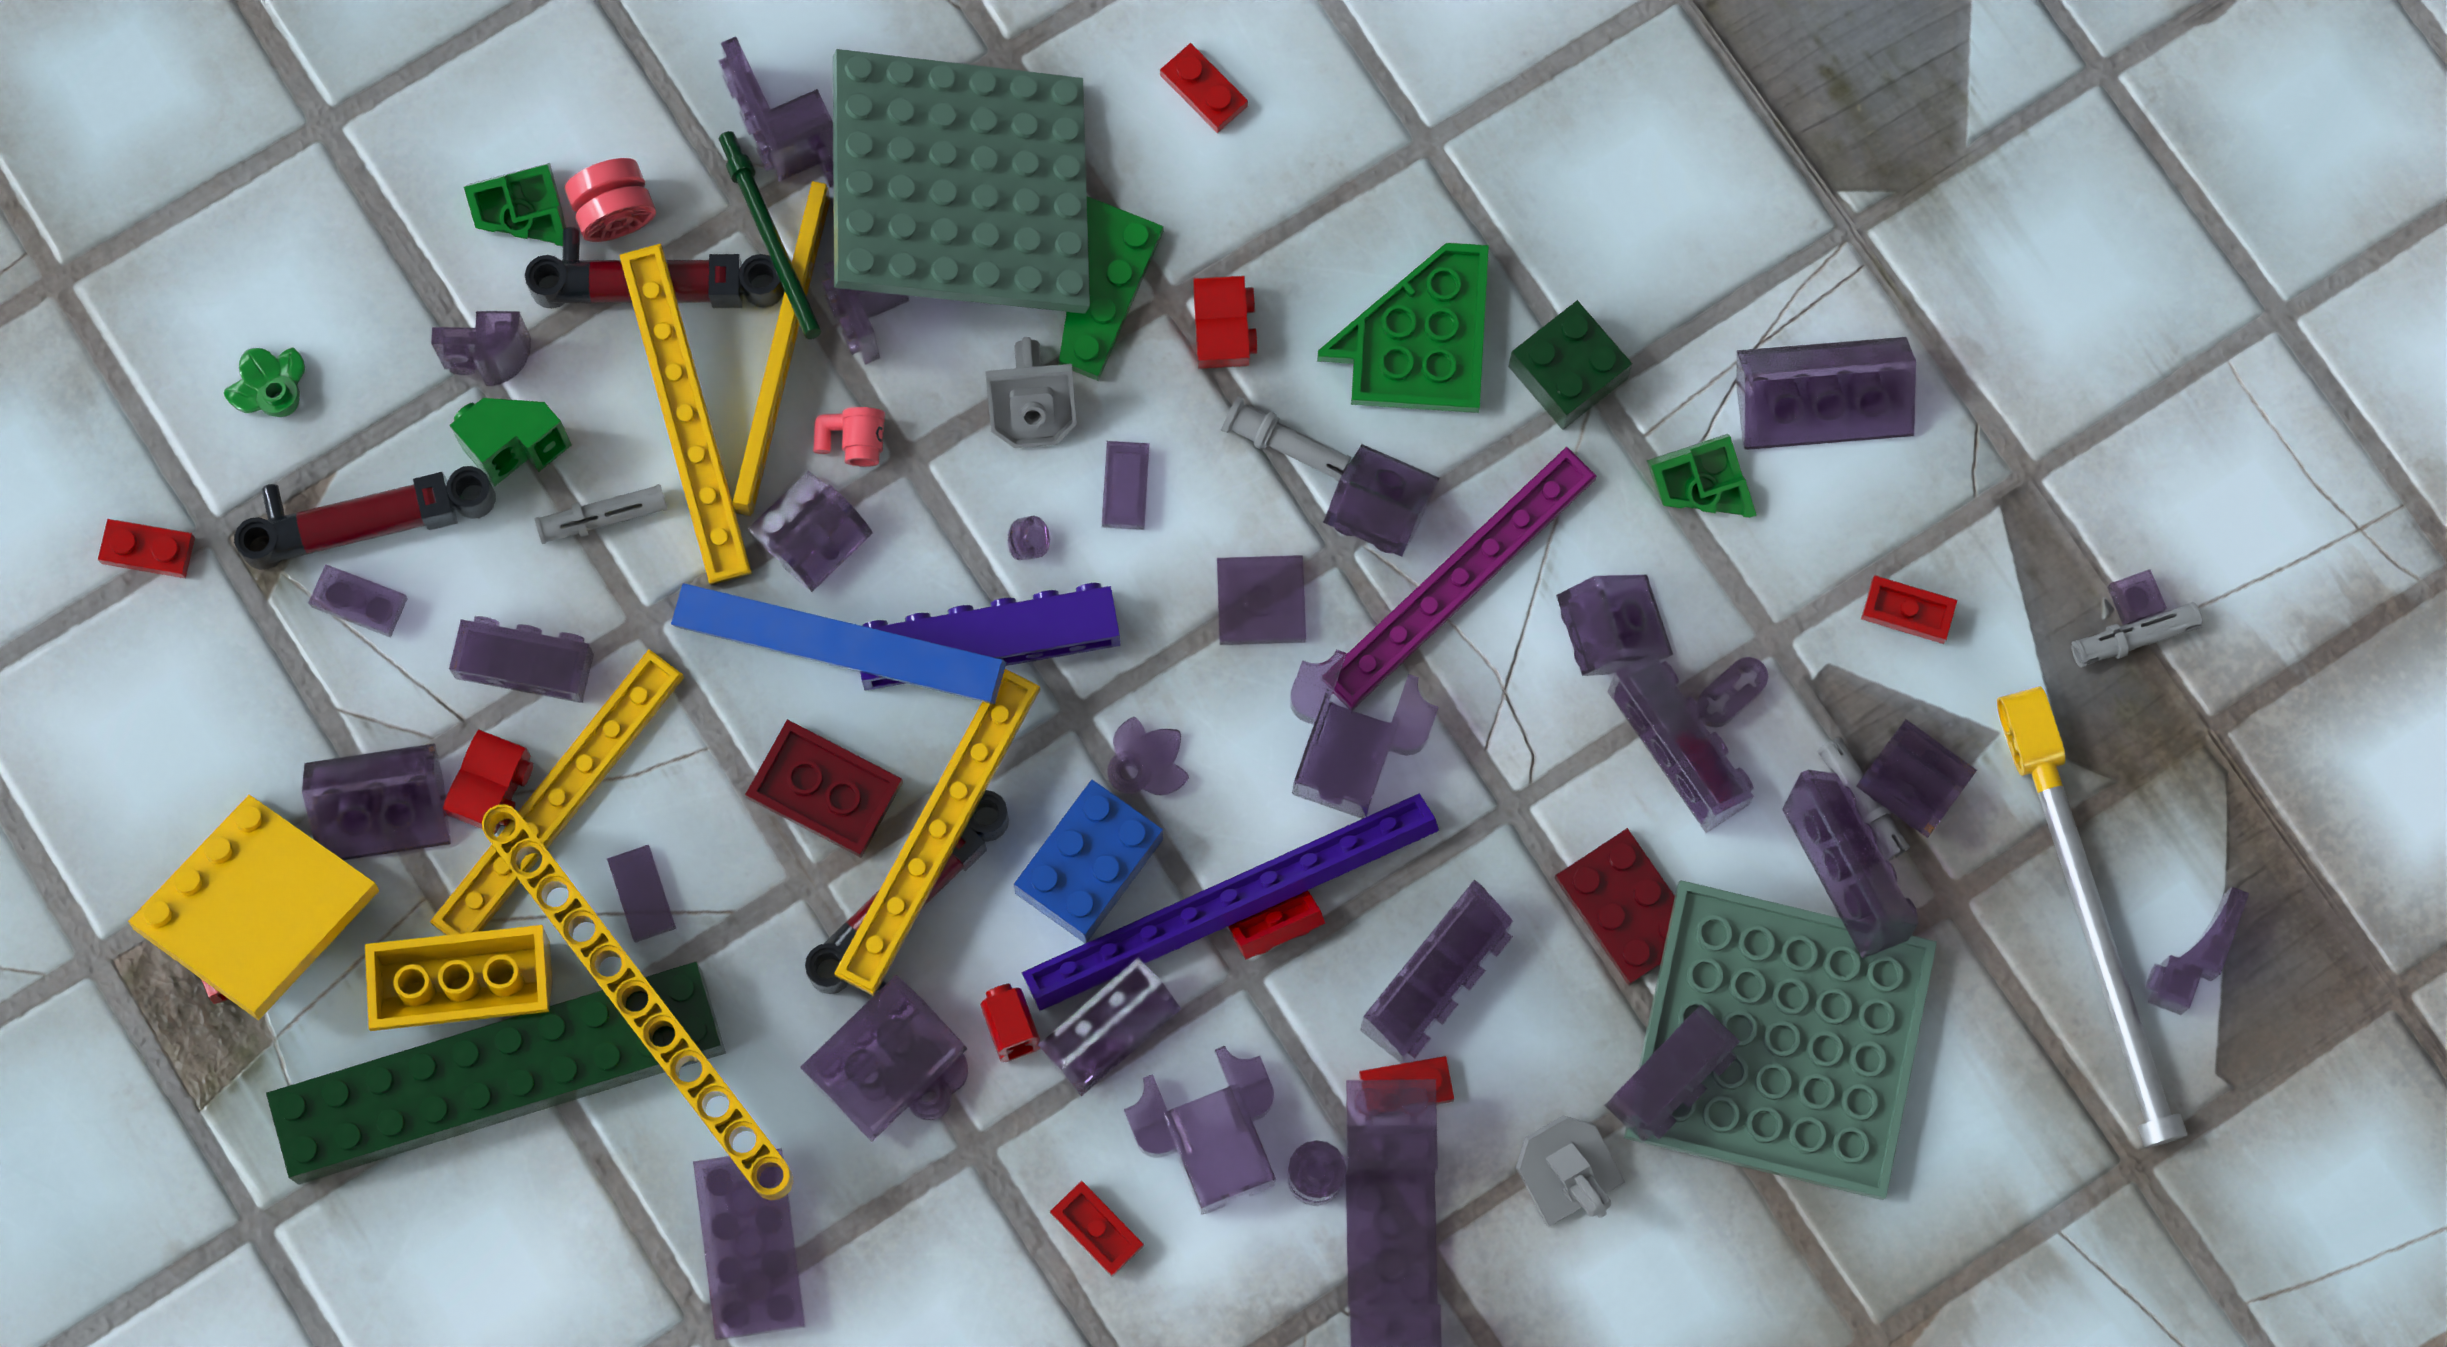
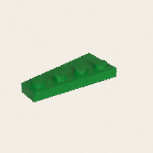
(1117, 259)

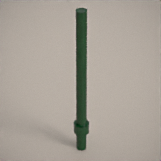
(743, 172)

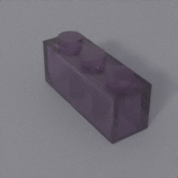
(521, 659)
(1109, 1026)
(1674, 1075)

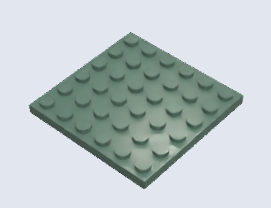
(959, 182)
(1818, 1035)

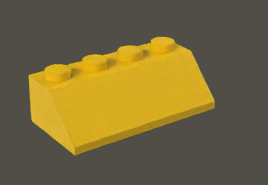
(458, 977)

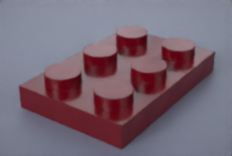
(824, 788)
(1622, 903)

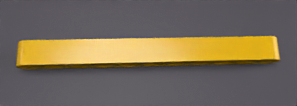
(622, 985)

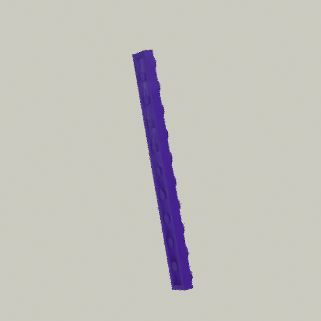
(1230, 901)

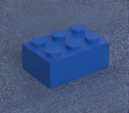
(1088, 861)

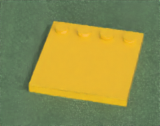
(253, 906)

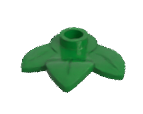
(264, 378)

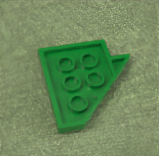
(1421, 337)

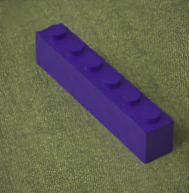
(1014, 630)

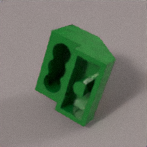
(507, 433)

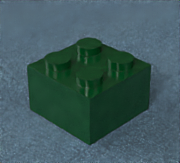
(1570, 364)

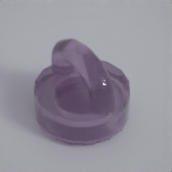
(1028, 538)

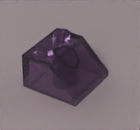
(1380, 500)
(1613, 623)

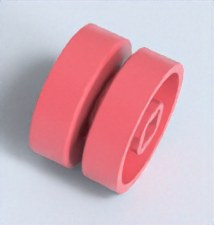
(610, 199)

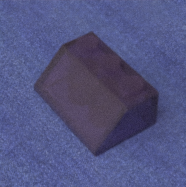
(377, 802)
(883, 1058)

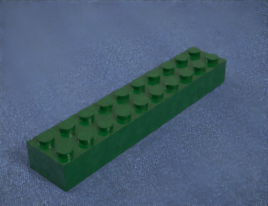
(481, 1077)

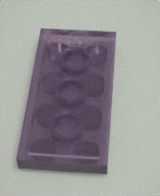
(747, 1251)

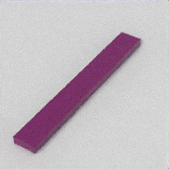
(1461, 576)

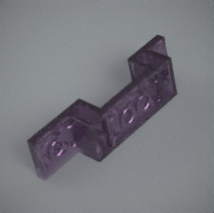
(790, 142)
(1391, 1213)

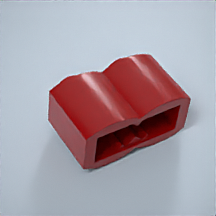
(1222, 322)
(487, 778)
(1010, 1022)

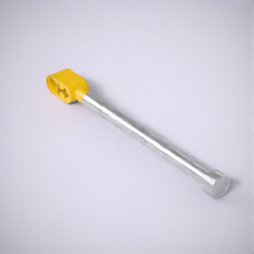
(2038, 752)

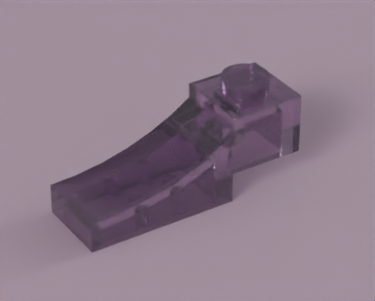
(2177, 978)

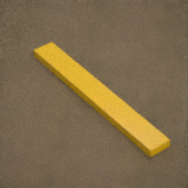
(780, 354)
(685, 414)
(563, 791)
(936, 834)

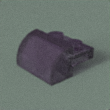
(494, 347)
(810, 530)
(1916, 778)

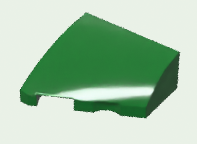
(519, 204)
(1703, 478)

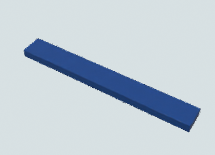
(839, 643)

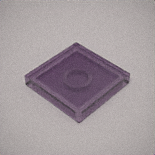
(1261, 600)

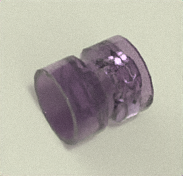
(1316, 1173)

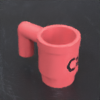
(861, 434)

